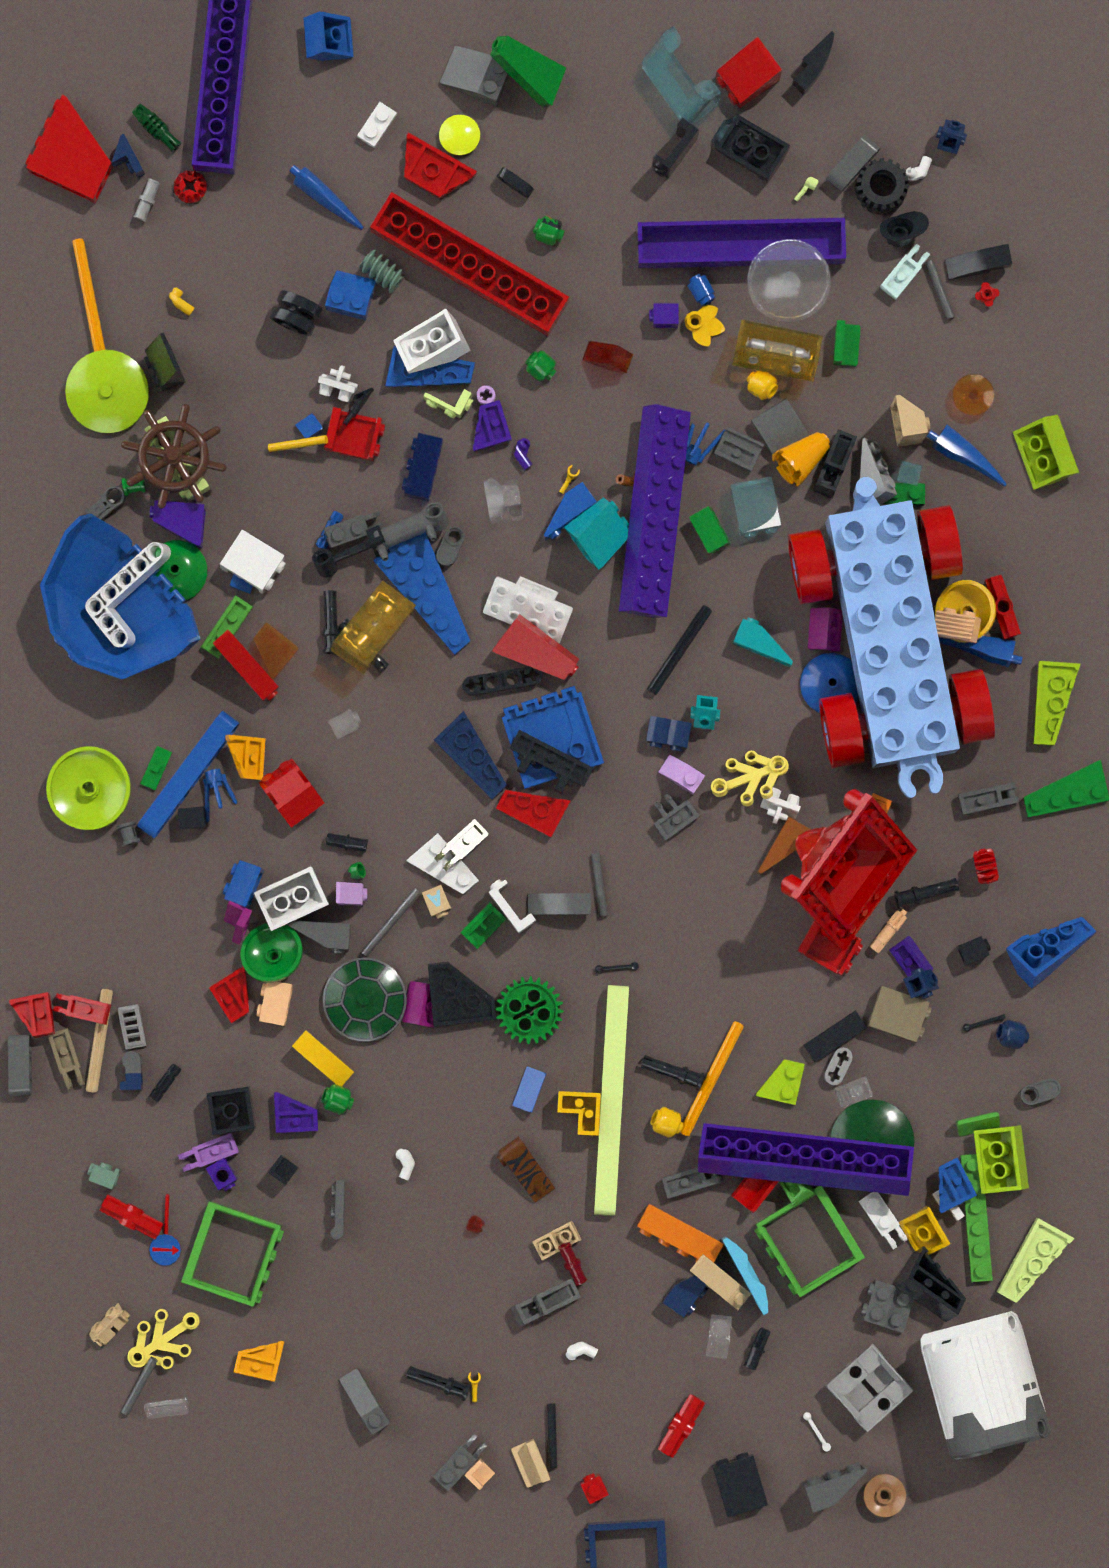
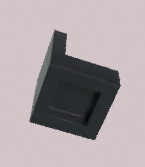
(192, 818)
(283, 1170)

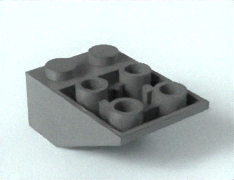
(828, 1490)

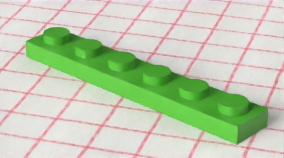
(977, 1225)

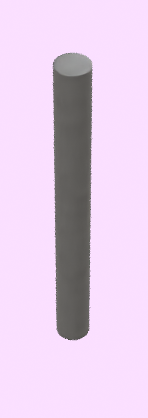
(390, 922)

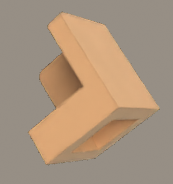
(479, 1473)

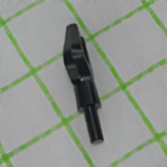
(359, 400)

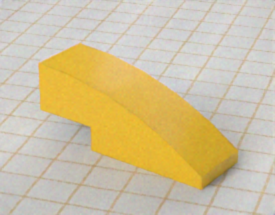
(323, 1058)

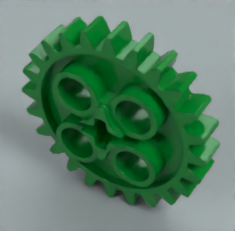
(520, 993)

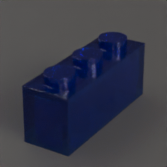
(422, 466)

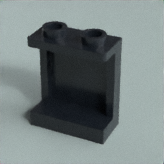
(689, 136)
(739, 1484)

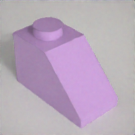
(681, 774)
(350, 893)

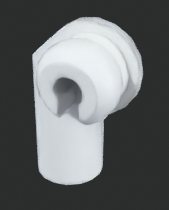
(920, 171)
(407, 1161)
(580, 1348)

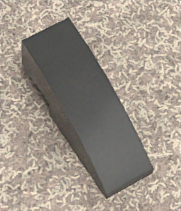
(559, 904)
(545, 1302)

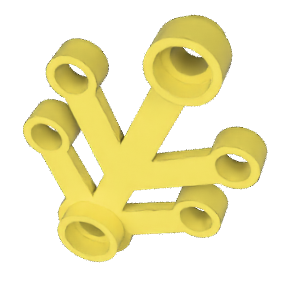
(752, 775)
(160, 1341)

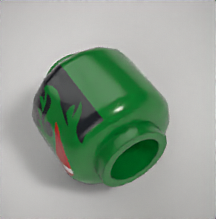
(548, 230)

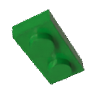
(908, 492)

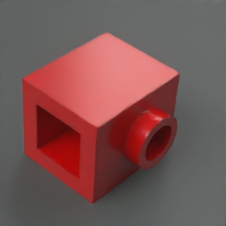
(594, 1487)

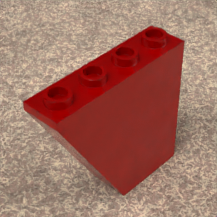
(70, 154)

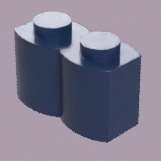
(668, 732)

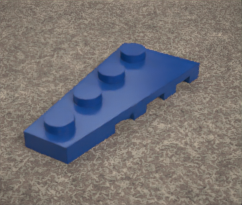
(450, 373)

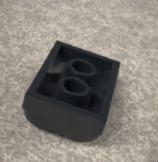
(750, 146)

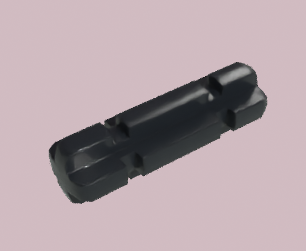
(165, 1082)

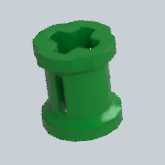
(136, 488)

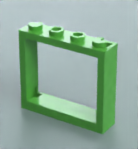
(784, 1269)
(263, 1275)

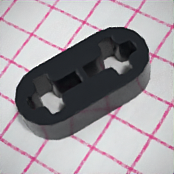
(515, 182)

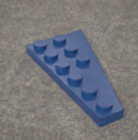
(419, 578)

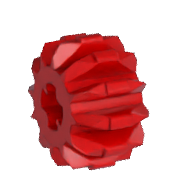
(985, 866)

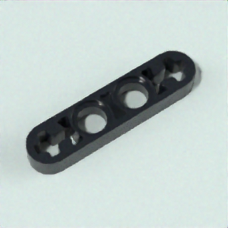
(502, 681)

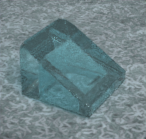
(909, 473)

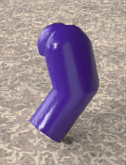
(521, 453)

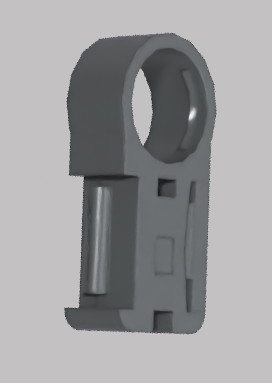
(104, 507)

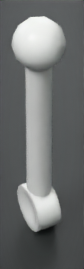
(826, 1446)

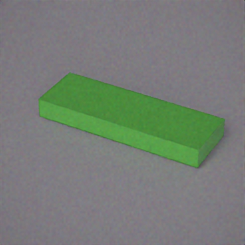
(230, 620)

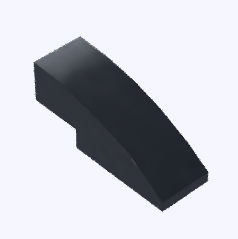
(813, 64)
(979, 262)
(835, 463)

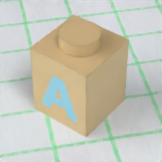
(436, 901)

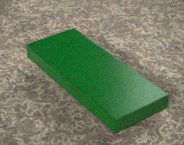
(156, 768)

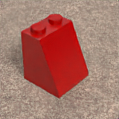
(748, 73)

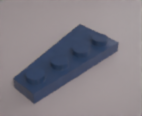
(469, 753)

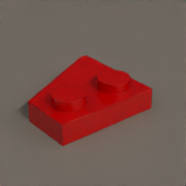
(232, 994)

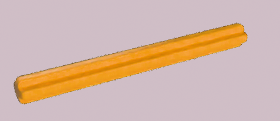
(88, 294)
(711, 1078)

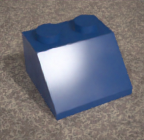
(328, 36)
(350, 295)
(243, 884)

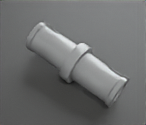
(146, 200)

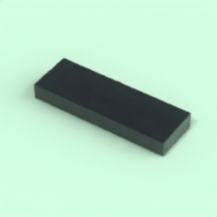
(834, 1036)

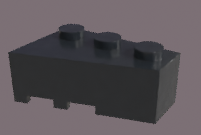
(930, 1287)

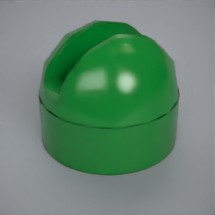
(357, 871)

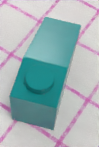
(758, 640)

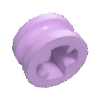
(482, 390)

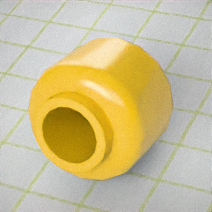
(762, 384)
(666, 1122)

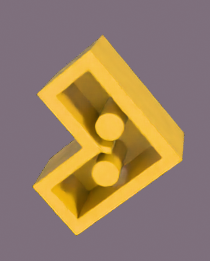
(587, 1107)

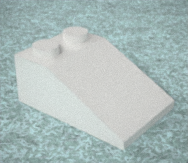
(432, 343)

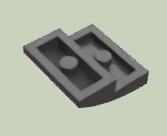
(779, 426)

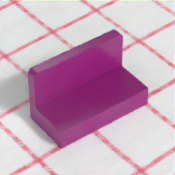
(825, 629)
(238, 917)
(418, 1005)

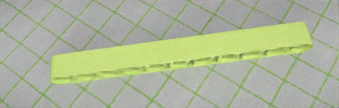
(611, 1100)

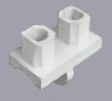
(346, 387)
(780, 808)

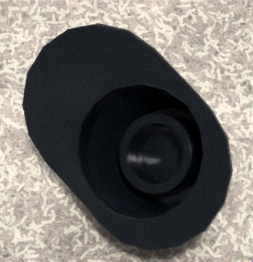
(903, 228)

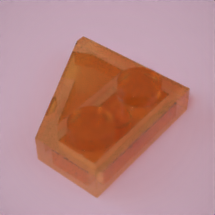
(274, 649)

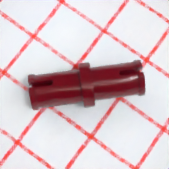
(572, 1263)

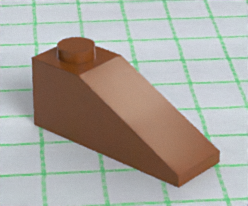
(784, 844)

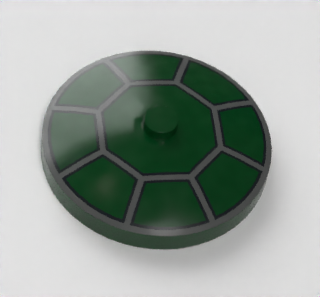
(364, 999)

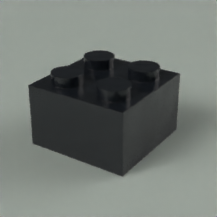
(231, 1110)

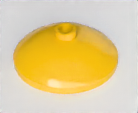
(966, 596)

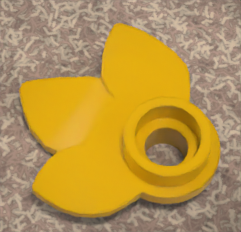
(707, 325)

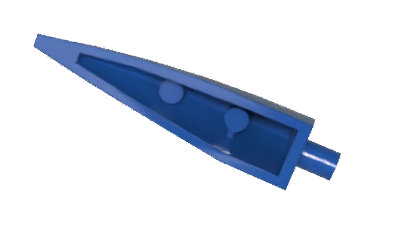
(321, 193)
(959, 449)
(990, 649)

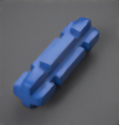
(322, 542)

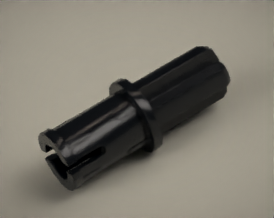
(346, 842)
(757, 1349)

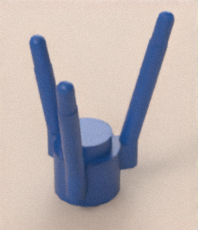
(693, 453)
(214, 780)

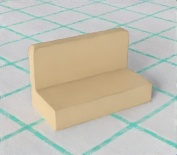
(530, 1463)

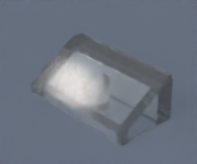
(167, 1408)

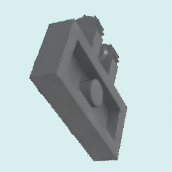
(675, 819)

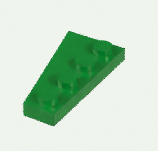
(1073, 791)

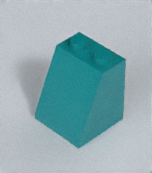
(599, 532)

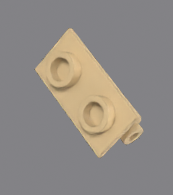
(101, 1331)

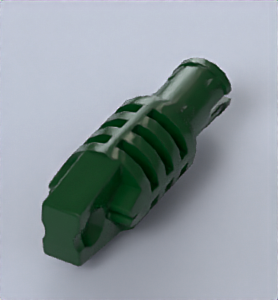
(155, 126)

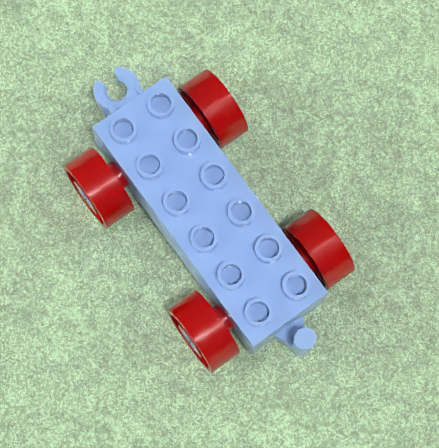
(892, 636)

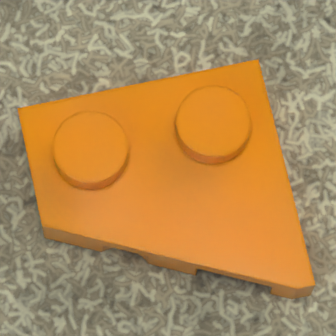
(247, 755)
(260, 1361)

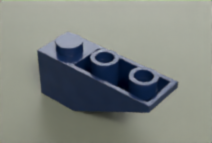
(684, 1294)

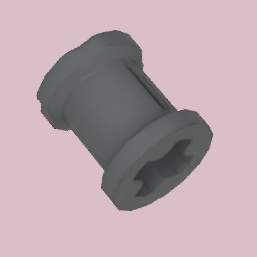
(128, 833)

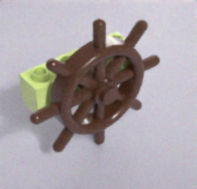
(175, 457)

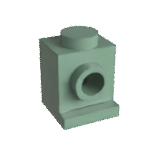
(104, 1175)

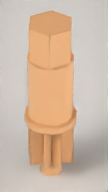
(889, 930)

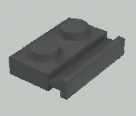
(738, 449)

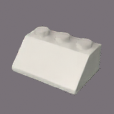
(291, 898)

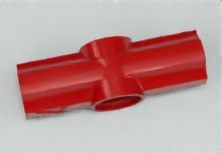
(1006, 620)
(131, 1216)
(681, 1425)

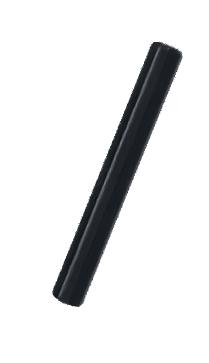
(679, 650)

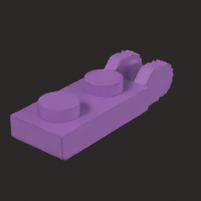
(211, 1151)

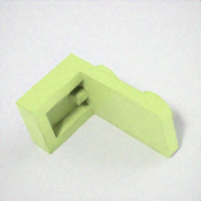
(464, 403)

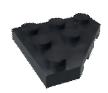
(457, 997)

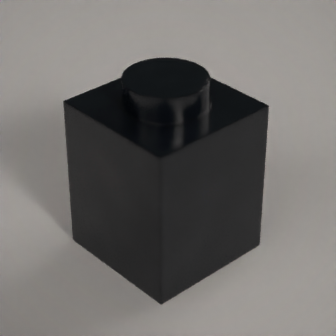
(974, 950)

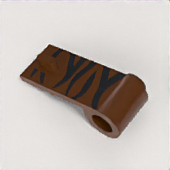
(525, 1169)

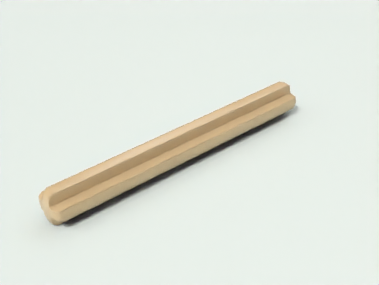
(98, 1047)

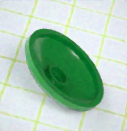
(192, 568)
(263, 944)

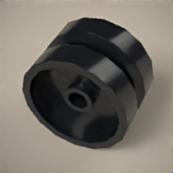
(295, 313)

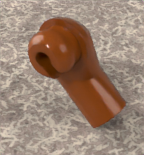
(625, 480)

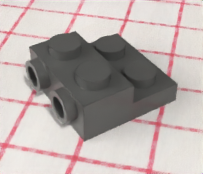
(887, 1306)

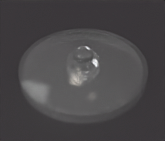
(789, 281)

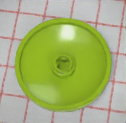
(107, 391)
(88, 788)

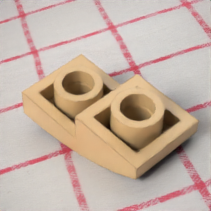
(549, 1243)

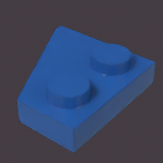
(953, 1186)

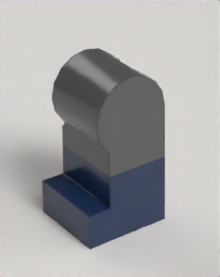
(133, 1071)

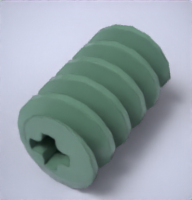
(381, 271)

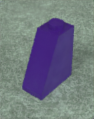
(182, 520)

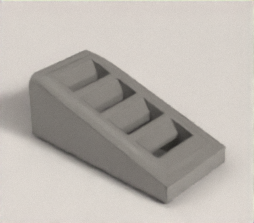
(127, 1009)

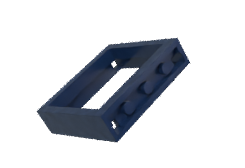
(659, 1524)

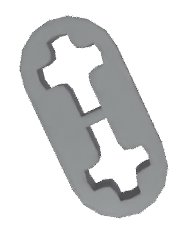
(833, 1064)

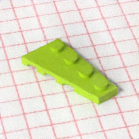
(1053, 692)

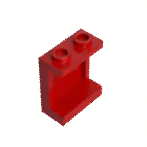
(355, 439)
(827, 952)

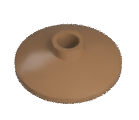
(890, 1505)

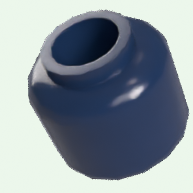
(1012, 1034)

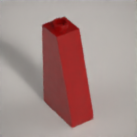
(536, 649)
(246, 666)

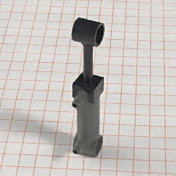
(381, 539)

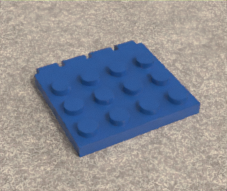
(558, 723)

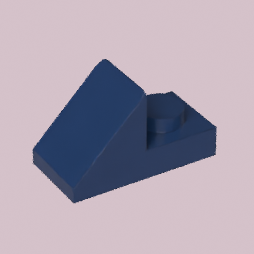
(125, 153)

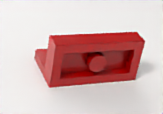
(753, 1192)

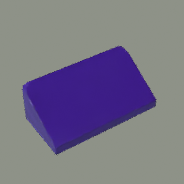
(909, 956)

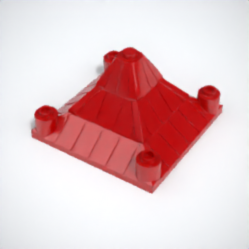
(848, 867)

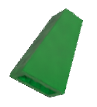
(529, 68)

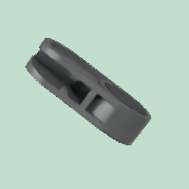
(449, 550)
(1044, 1090)

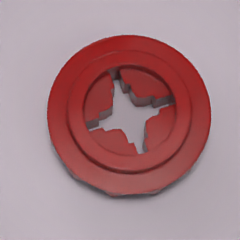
(189, 195)

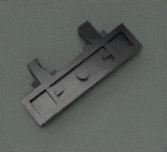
(535, 751)

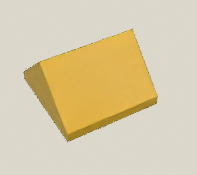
(924, 1230)

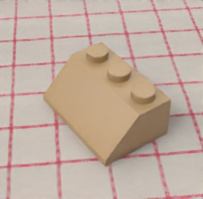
(908, 422)

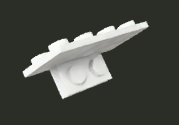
(531, 601)

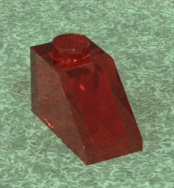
(608, 356)

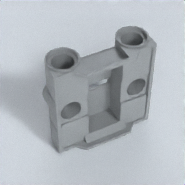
(882, 1379)

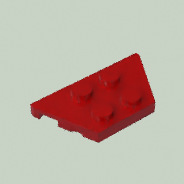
(433, 169)

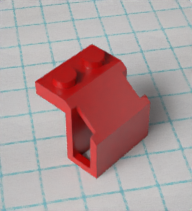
(291, 792)

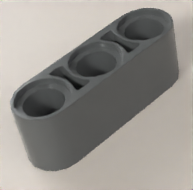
(853, 163)
(19, 1065)

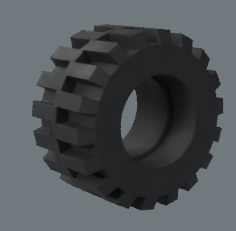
(881, 169)

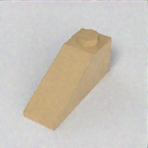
(720, 1282)

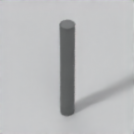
(939, 289)
(599, 884)
(139, 1386)

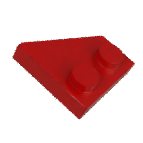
(35, 1013)

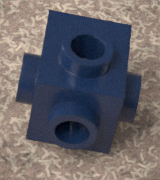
(951, 136)
(921, 983)

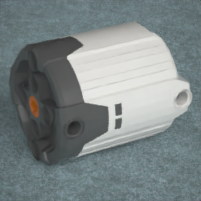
(984, 1386)

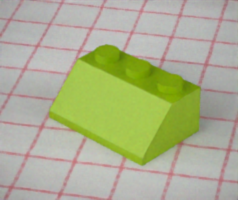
(1045, 451)
(1001, 1159)

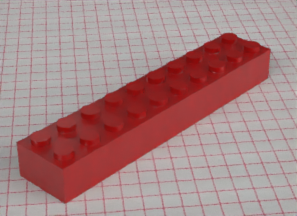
(469, 264)

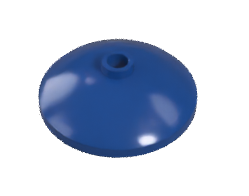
(818, 673)

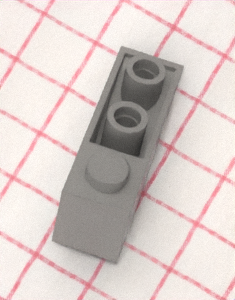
(876, 468)

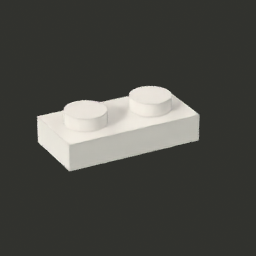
(377, 125)

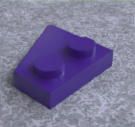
(491, 427)
(294, 1115)

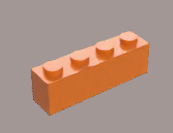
(679, 1234)

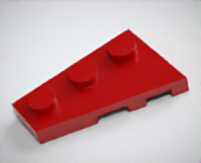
(536, 811)

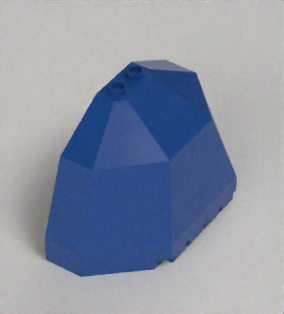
(80, 566)

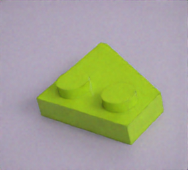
(783, 1083)

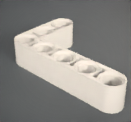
(122, 591)

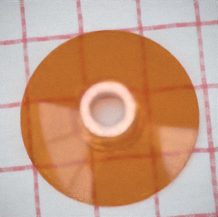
(973, 384)

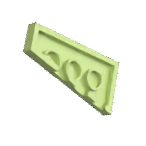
(1033, 1258)

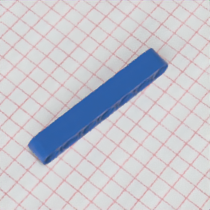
(188, 774)

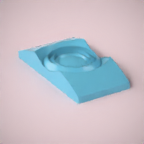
(748, 1274)

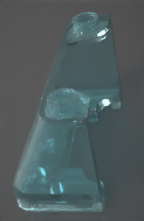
(674, 83)

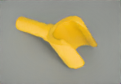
(570, 477)
(474, 1385)

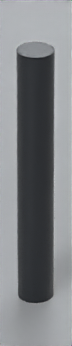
(552, 1438)

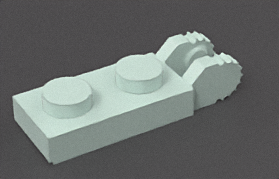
(903, 273)

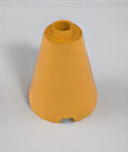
(801, 457)

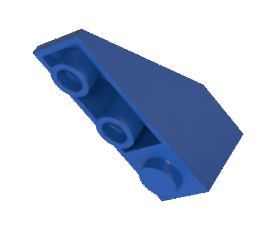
(572, 505)

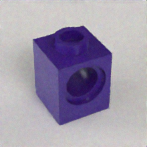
(664, 315)
(213, 1170)

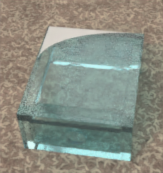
(756, 507)

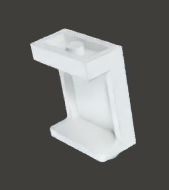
(253, 561)
(519, 925)

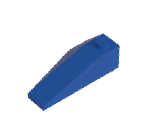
(1045, 951)

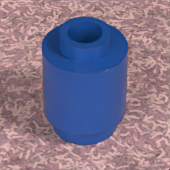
(701, 289)

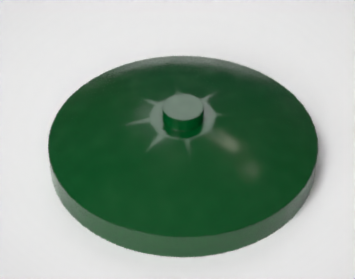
(874, 1122)

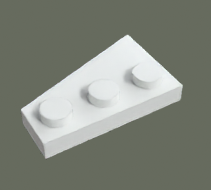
(457, 877)

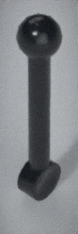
(634, 966)
(967, 1027)

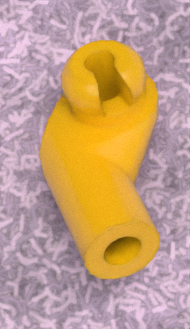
(180, 303)

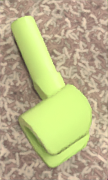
(810, 183)

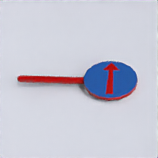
(166, 1247)

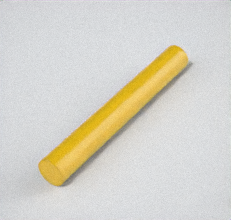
(297, 443)

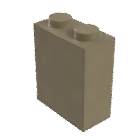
(899, 1014)

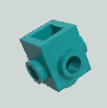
(705, 712)

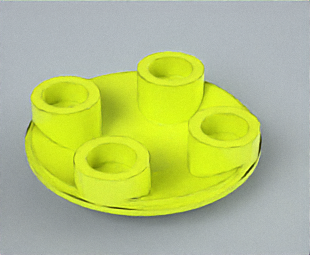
(459, 135)

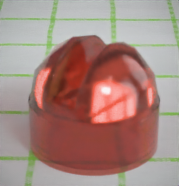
(475, 1224)

